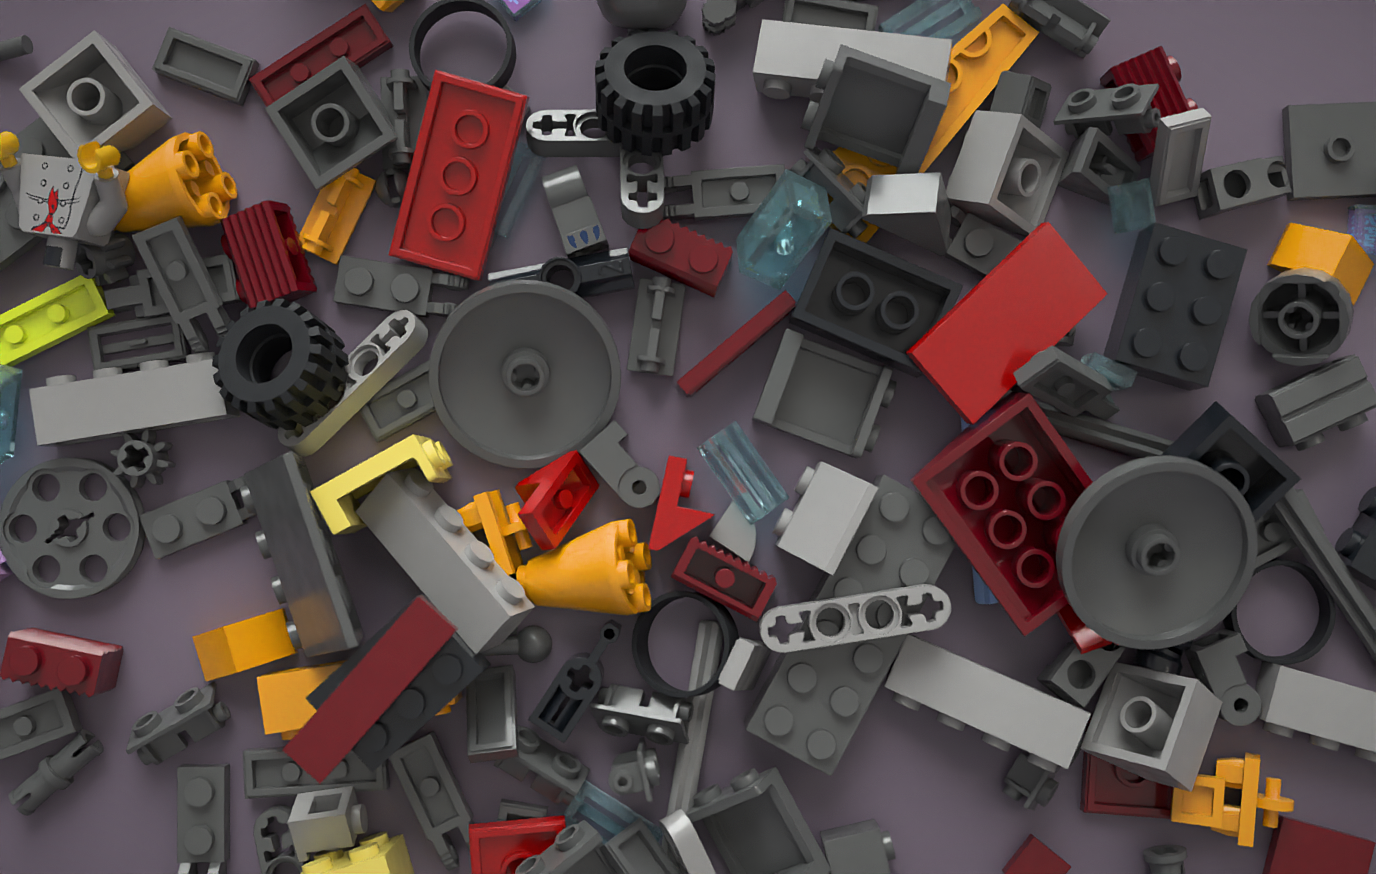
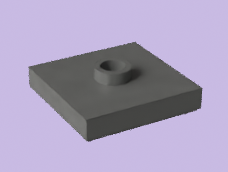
(1330, 150)

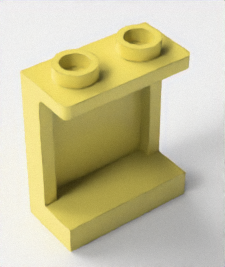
(340, 496)

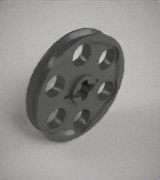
(51, 521)

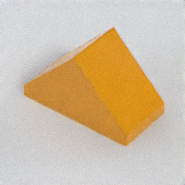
(1323, 250)
(244, 645)

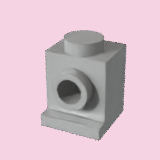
(326, 821)

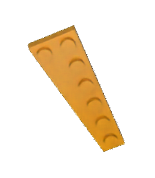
(973, 75)

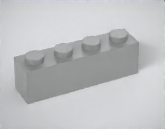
(793, 54)
(128, 402)
(445, 559)
(988, 701)
(1317, 706)

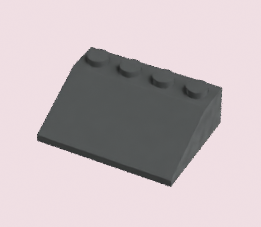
(303, 556)

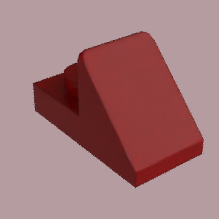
(555, 498)
(670, 519)

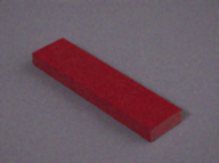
(370, 689)

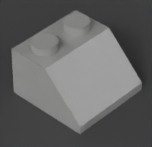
(95, 97)
(1006, 171)
(824, 516)
(1153, 724)

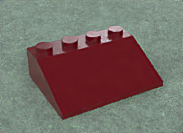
(1004, 502)

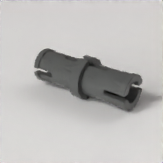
(56, 772)

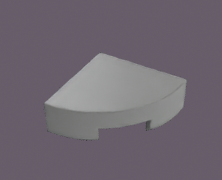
(735, 532)

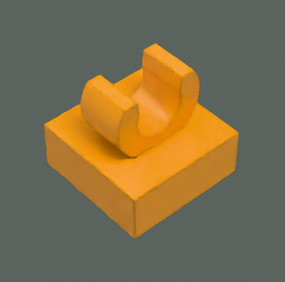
(1202, 805)

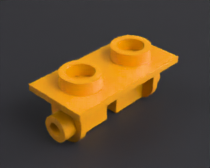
(336, 215)

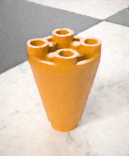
(175, 182)
(592, 572)

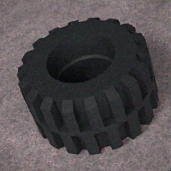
(654, 91)
(255, 347)

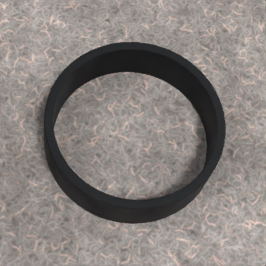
(446, 7)
(1324, 627)
(641, 634)

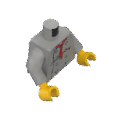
(66, 197)

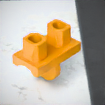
(490, 514)
(1244, 775)

